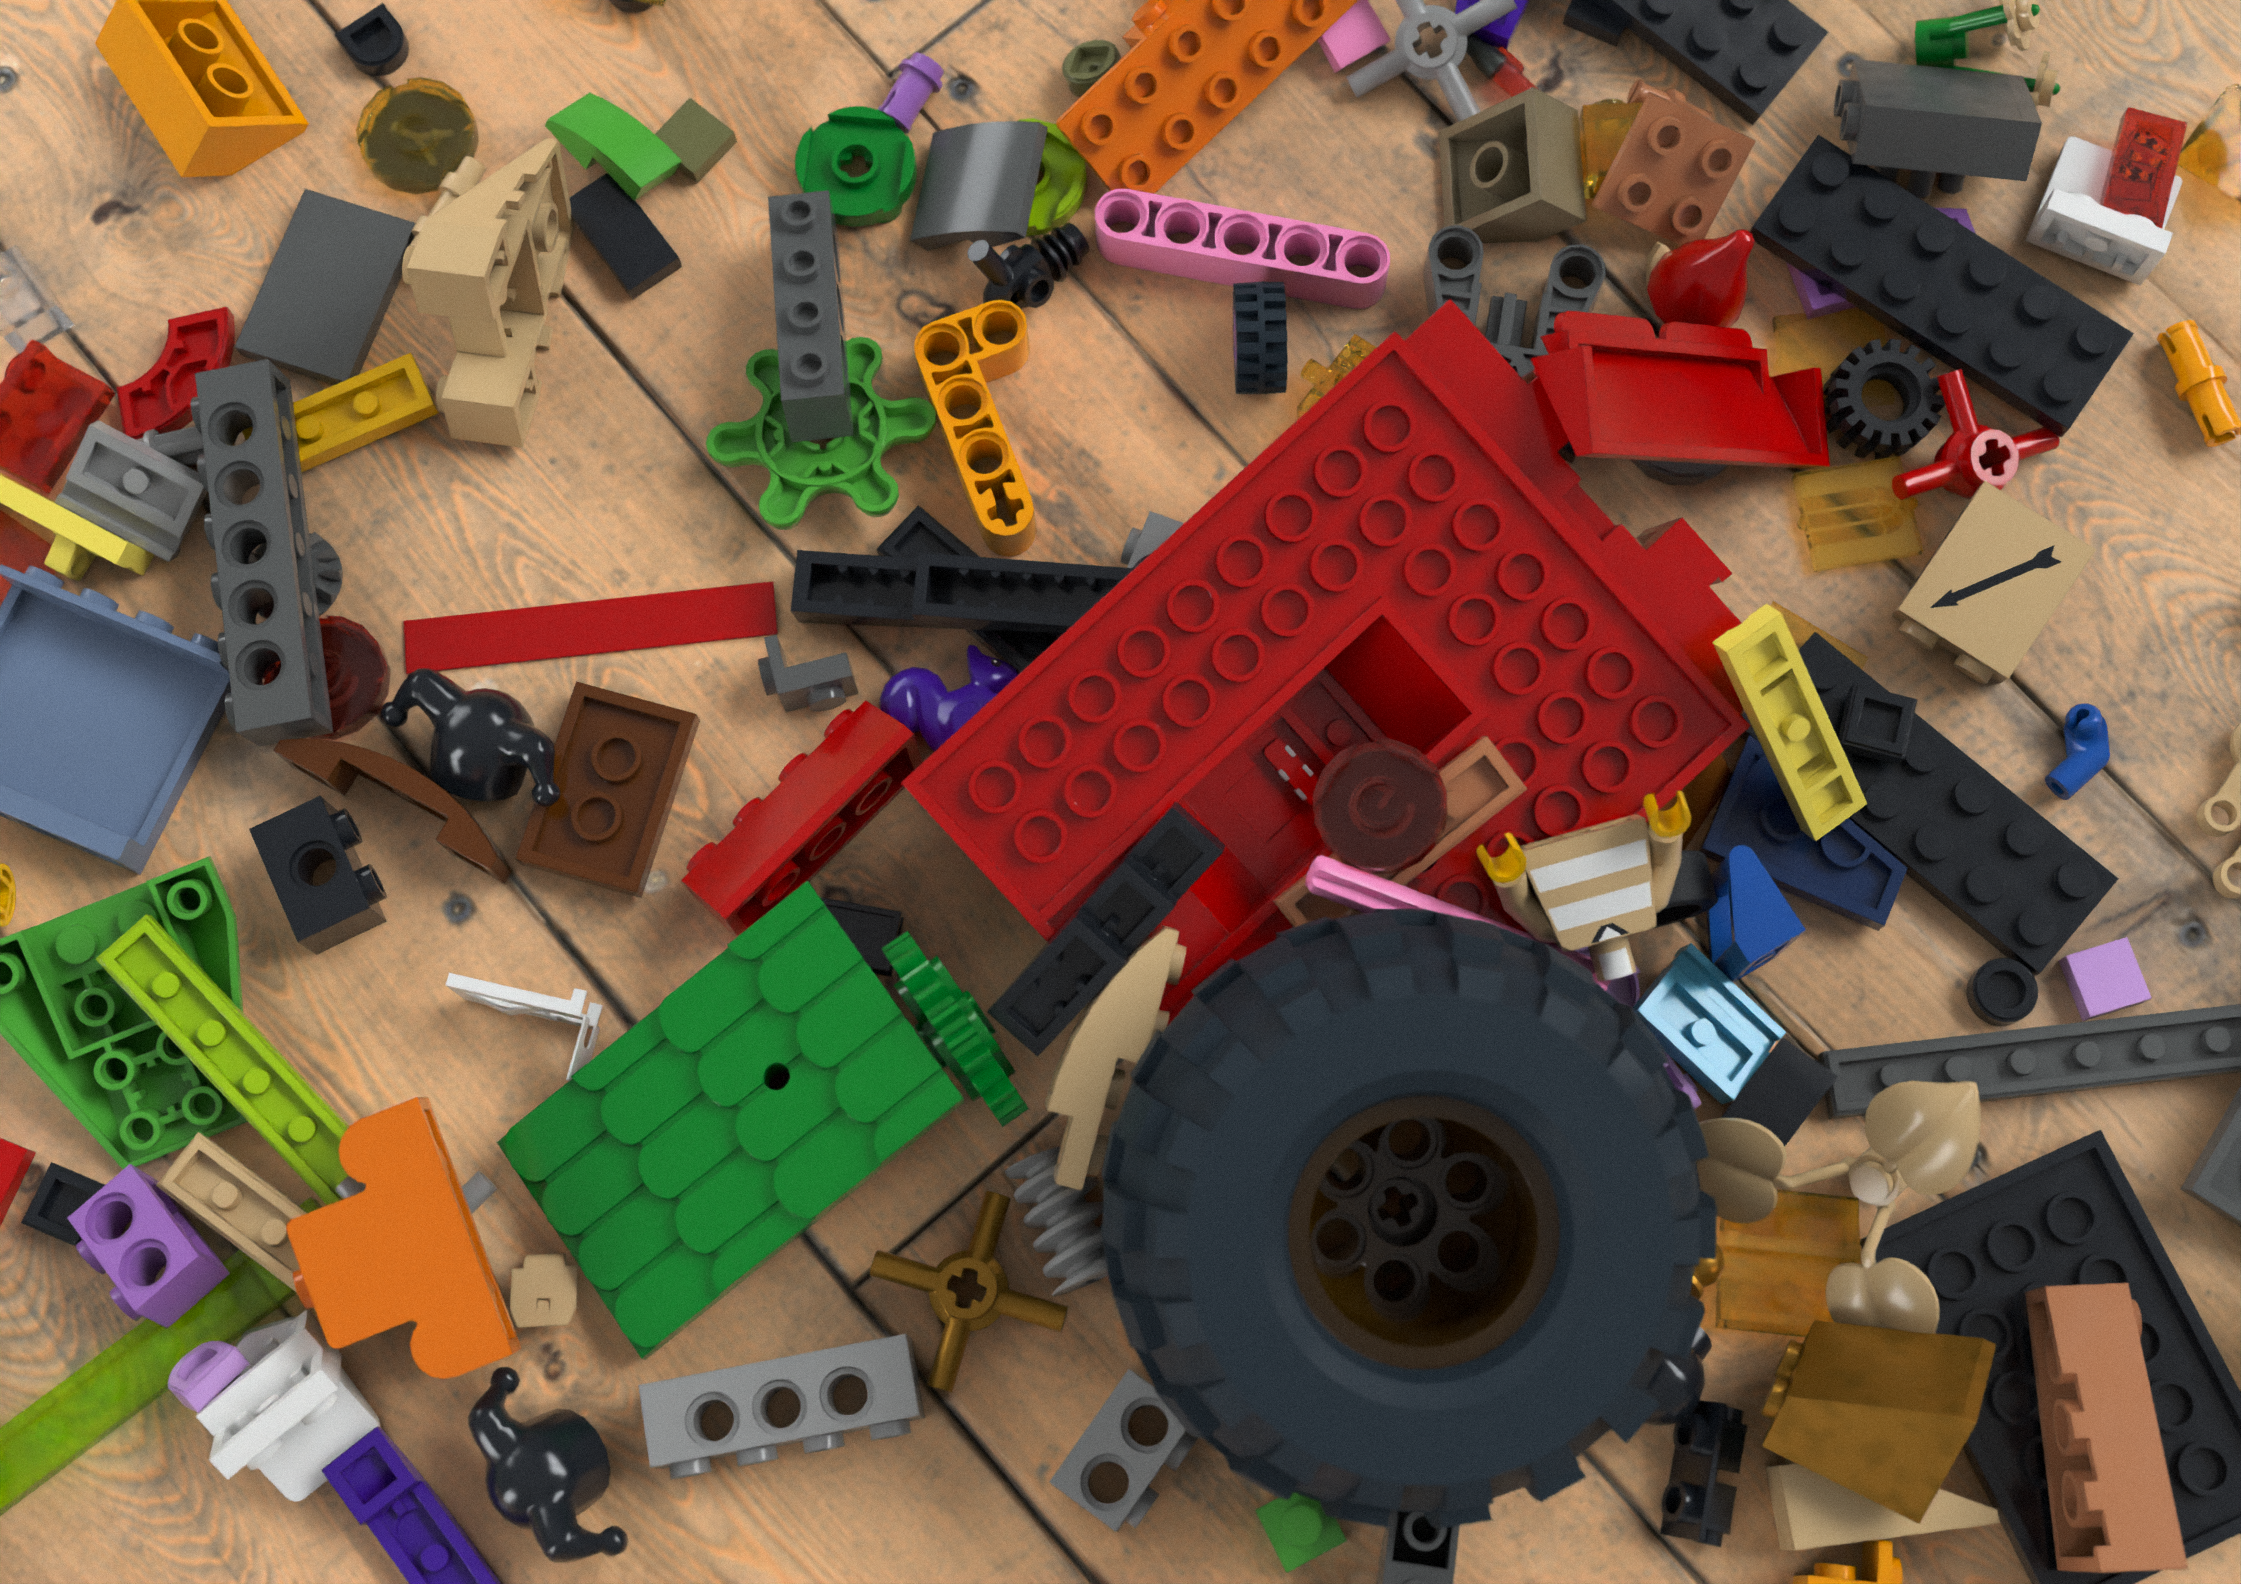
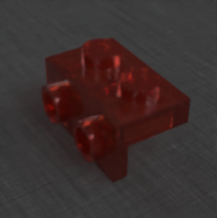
(45, 414)

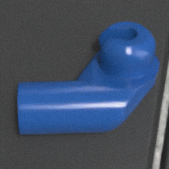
(2085, 751)

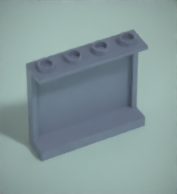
(99, 717)

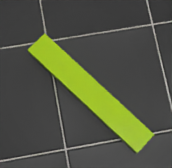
(230, 1052)

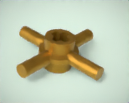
(946, 1304)

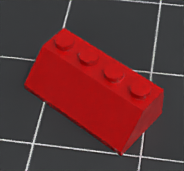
(805, 818)

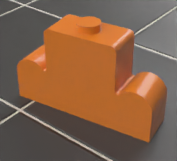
(403, 1250)

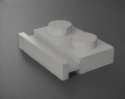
(132, 491)

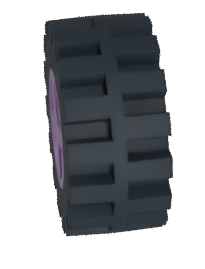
(1260, 337)

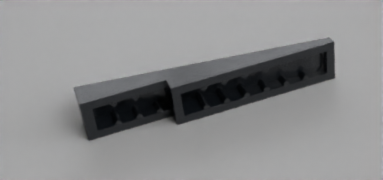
(947, 591)

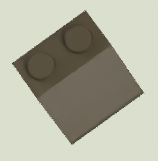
(1514, 170)

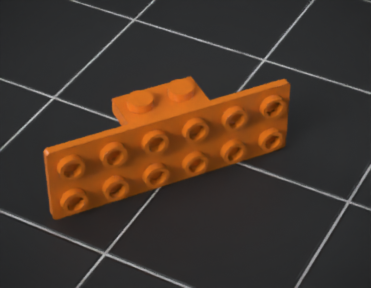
(1185, 81)

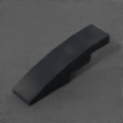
(1106, 929)

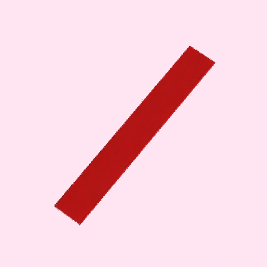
(590, 627)

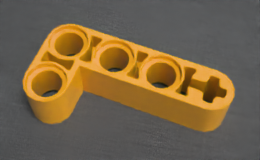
(983, 433)

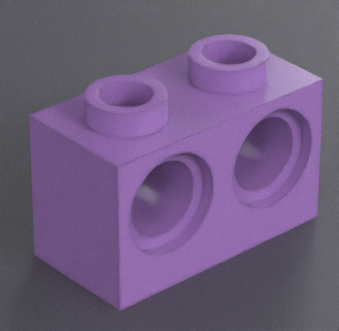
(156, 1238)

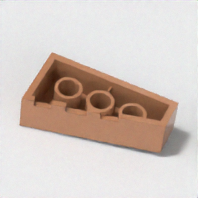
(2101, 1433)

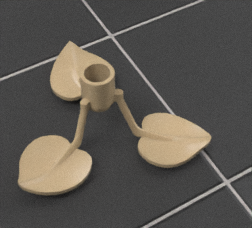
(1918, 1140)

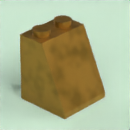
(1878, 1408)

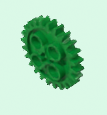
(954, 1028)

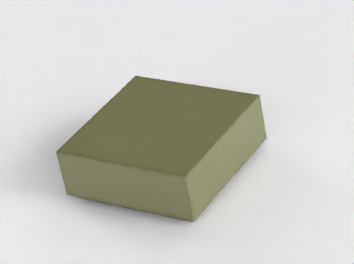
(696, 139)

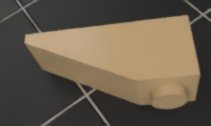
(1822, 1513)

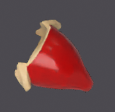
(1700, 280)

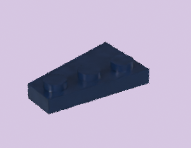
(1838, 872)

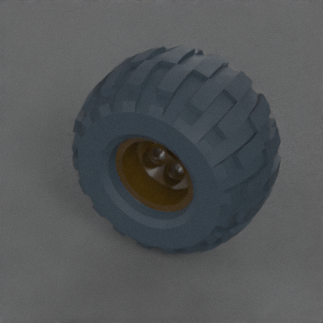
(1472, 1366)

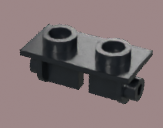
(1693, 1501)

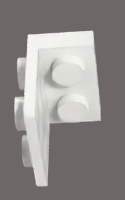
(2082, 230)

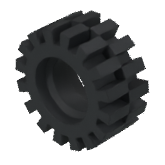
(1908, 379)

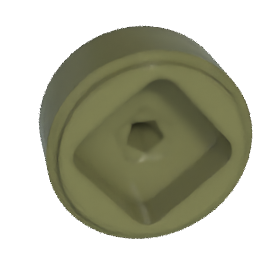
(1088, 64)

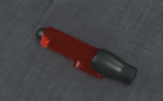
(1498, 65)

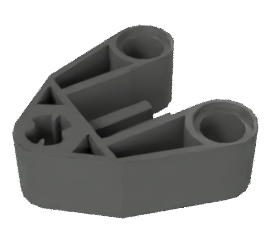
(1507, 313)

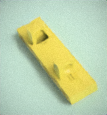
(76, 538)
(1790, 721)

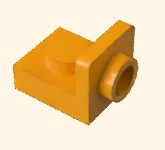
(1877, 1568)

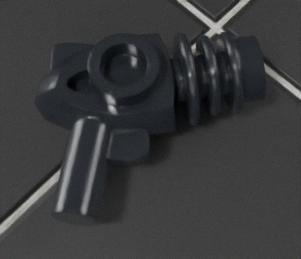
(1028, 272)

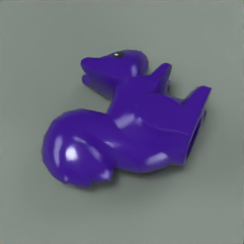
(925, 705)

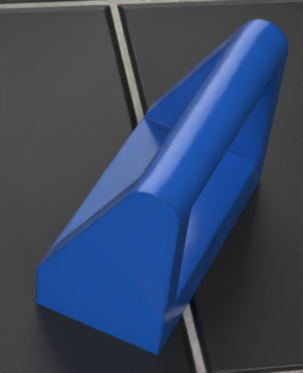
(1750, 918)

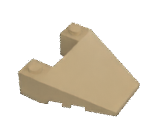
(490, 270)

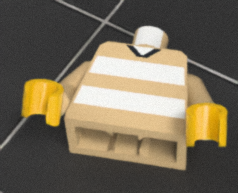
(1594, 883)

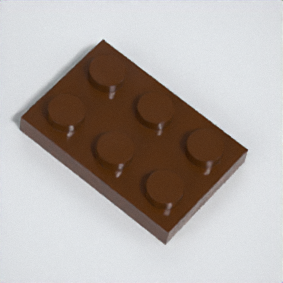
(617, 783)

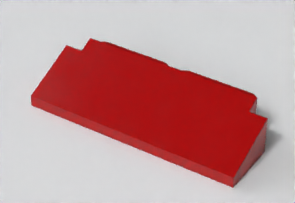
(1679, 396)

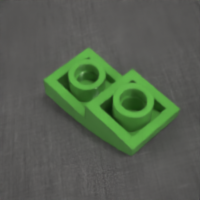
(621, 144)

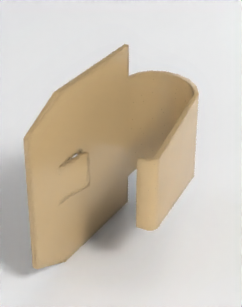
(543, 1291)

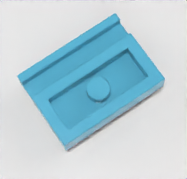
(1707, 1024)

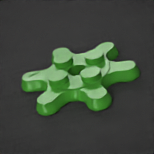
(847, 463)

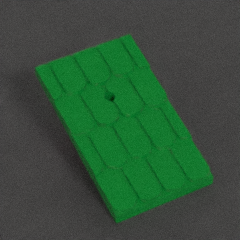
(679, 1157)

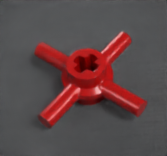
(1972, 451)

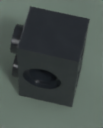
(293, 849)

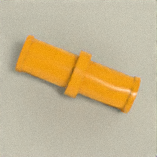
(2200, 383)

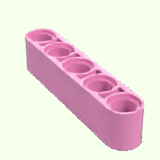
(1221, 227)

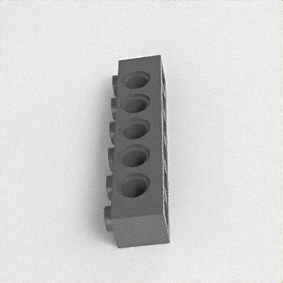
(298, 699)

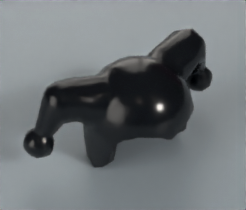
(478, 740)
(544, 1472)

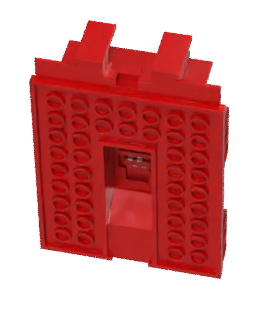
(1367, 578)

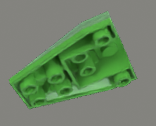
(95, 1040)

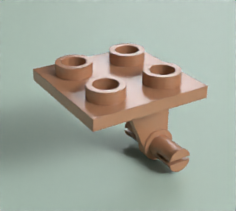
(1672, 167)

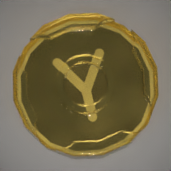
(416, 134)

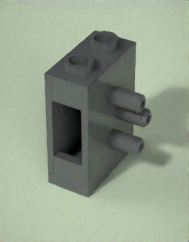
(1937, 123)

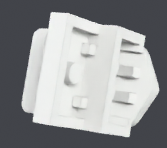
(287, 1408)

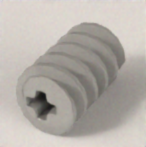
(1067, 1219)

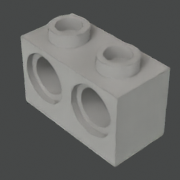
(1110, 1442)

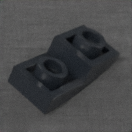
(1783, 1090)

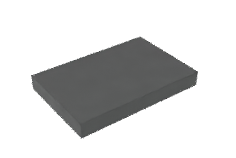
(327, 289)

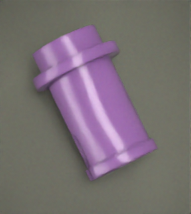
(911, 90)

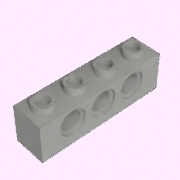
(676, 1406)

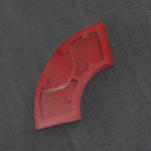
(165, 392)

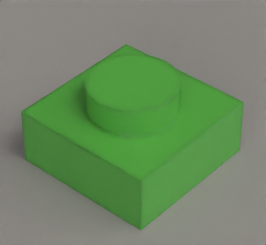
(1299, 1529)

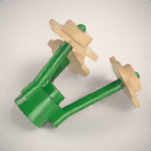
(1946, 39)

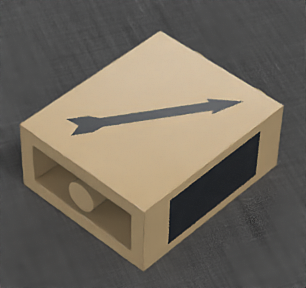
(1992, 585)

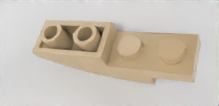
(1113, 1026)

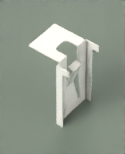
(519, 1001)

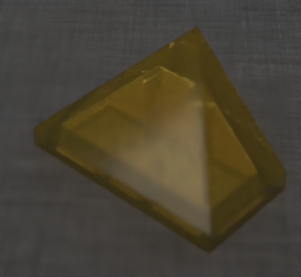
(2215, 146)

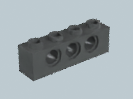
(810, 317)

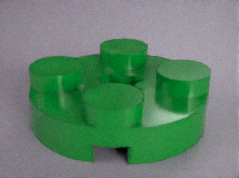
(886, 150)

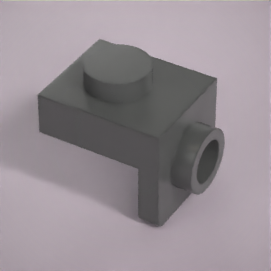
(812, 684)

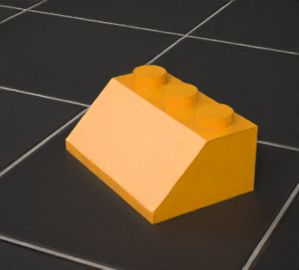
(199, 83)

